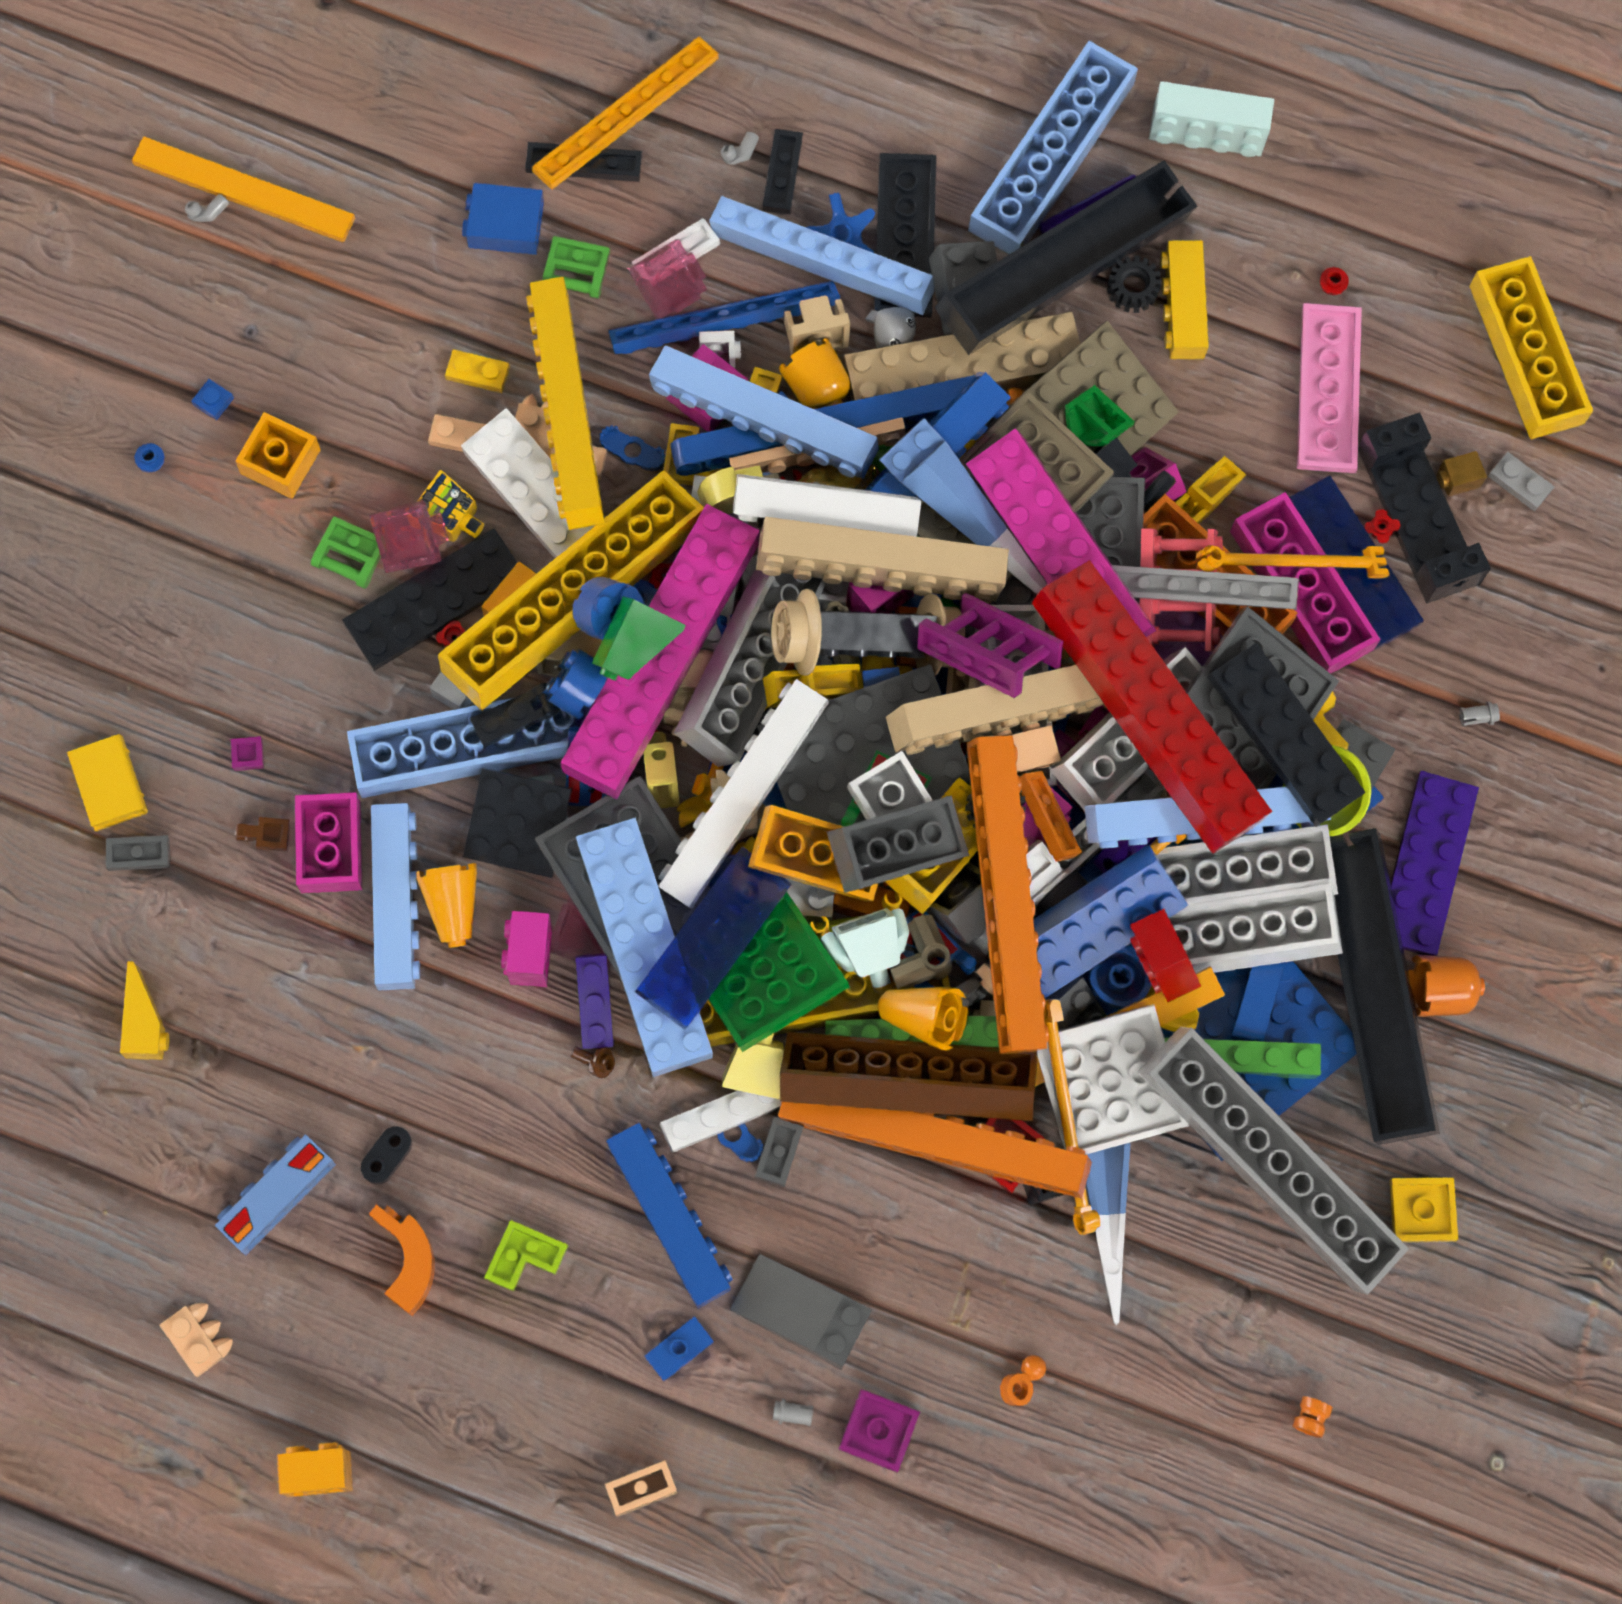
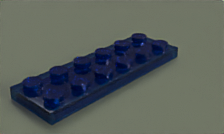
(1342, 534)
(712, 940)

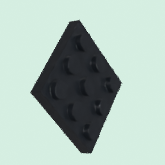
(510, 816)

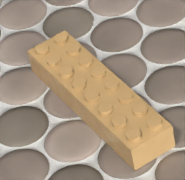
(1011, 359)
(881, 560)
(986, 709)

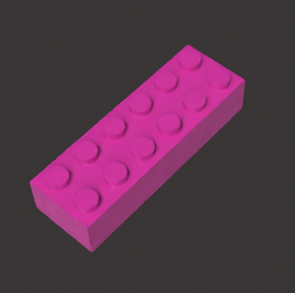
(1328, 616)

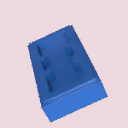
(679, 1349)

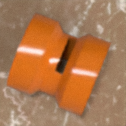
(1312, 1417)

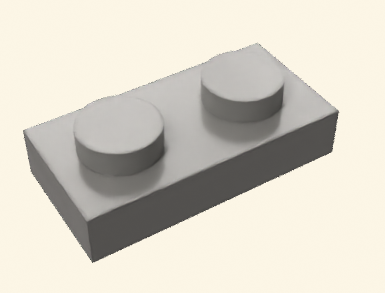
(1521, 481)

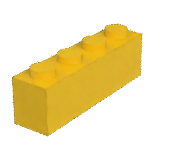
(1185, 300)

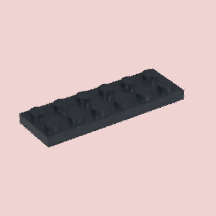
(906, 213)
(430, 600)
(1286, 734)

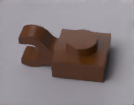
(269, 834)

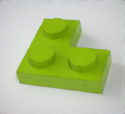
(523, 1246)

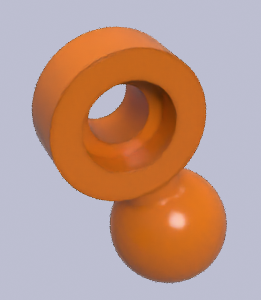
(1032, 1369)

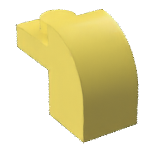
(719, 487)

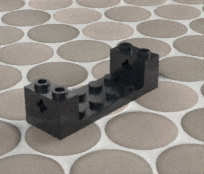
(1414, 497)

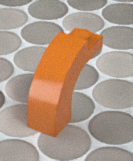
(419, 1263)

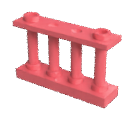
(1150, 547)

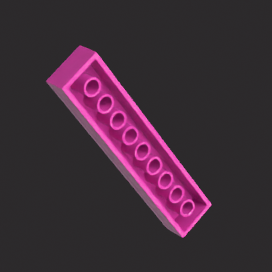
(631, 709)

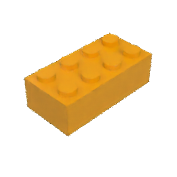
(800, 851)

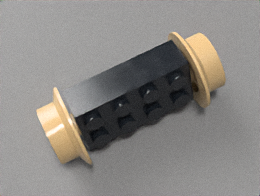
(804, 632)

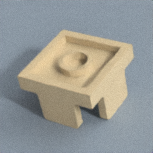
(818, 324)

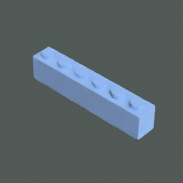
(393, 896)

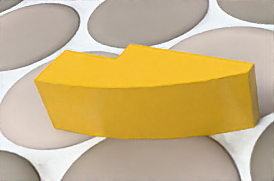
(1211, 489)
(827, 680)

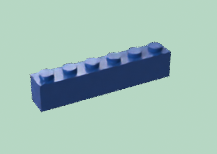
(669, 1216)

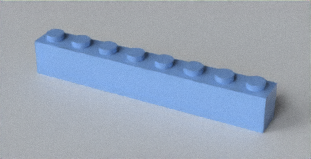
(822, 255)
(763, 412)
(1165, 820)

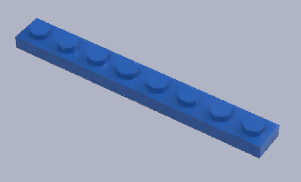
(718, 318)

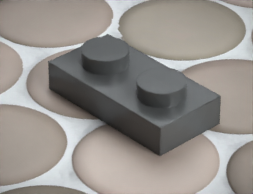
(137, 853)
(779, 1152)

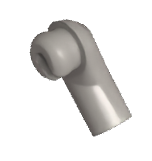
(734, 155)
(206, 213)

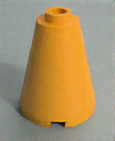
(450, 901)
(926, 1013)

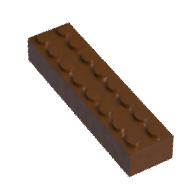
(907, 1076)

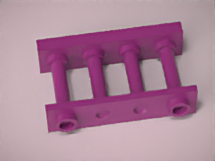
(987, 664)

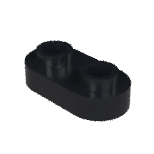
(388, 1156)

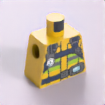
(454, 504)

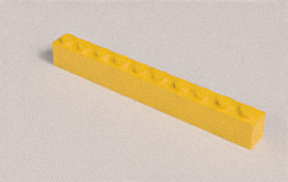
(566, 404)

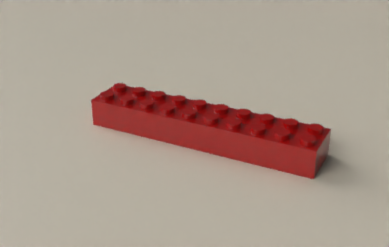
(1151, 706)

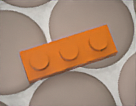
(1049, 816)

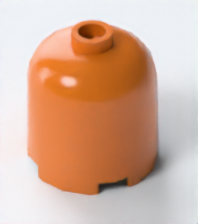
(1445, 985)

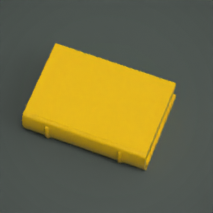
(107, 782)

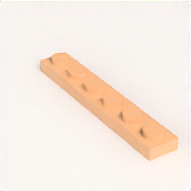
(453, 432)
(778, 458)

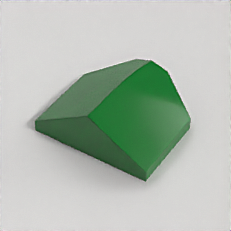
(1096, 418)

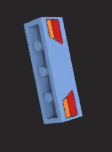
(275, 1194)

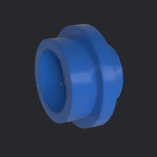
(149, 465)

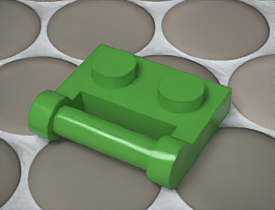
(578, 258)
(350, 542)

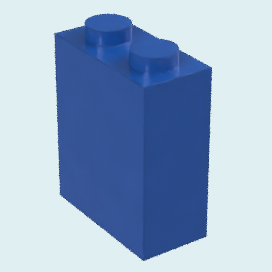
(503, 218)

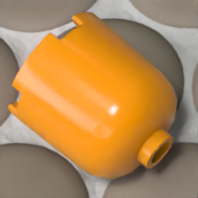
(817, 376)

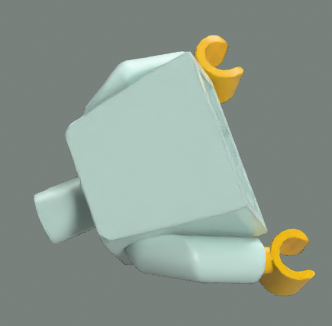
(868, 942)

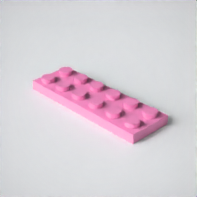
(1329, 388)

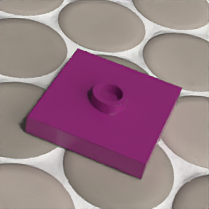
(879, 1430)

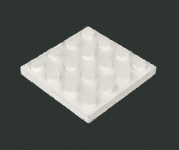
(1103, 1080)

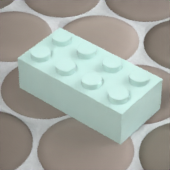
(1211, 119)

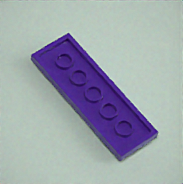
(1430, 859)

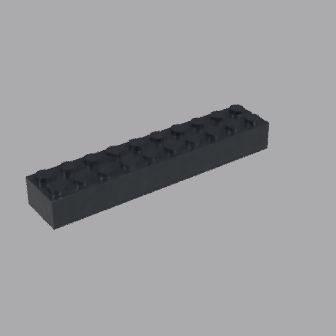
(1064, 257)
(1380, 993)

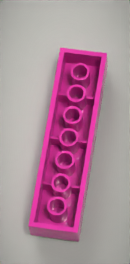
(1044, 518)

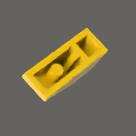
(142, 1028)

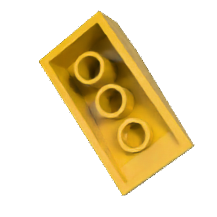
(926, 885)

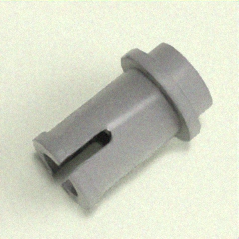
(1486, 713)
(792, 1413)

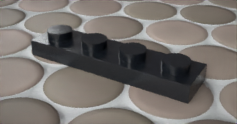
(608, 164)

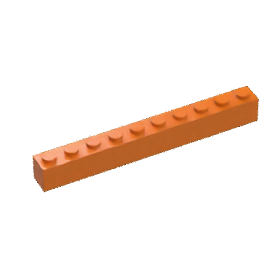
(1007, 895)
(951, 1143)

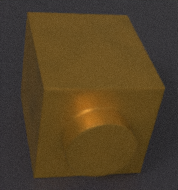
(1461, 474)

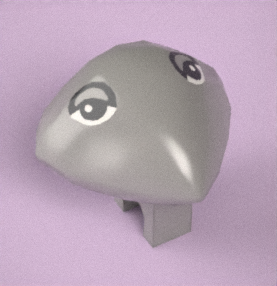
(892, 326)

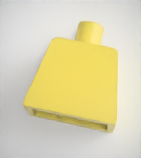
(661, 771)
(756, 1069)

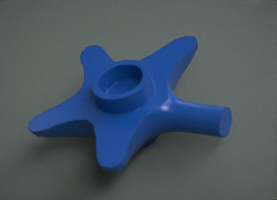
(844, 227)

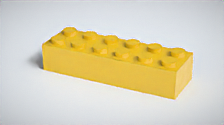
(1530, 348)

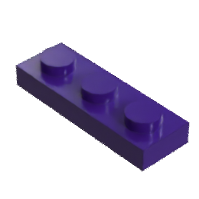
(594, 1001)

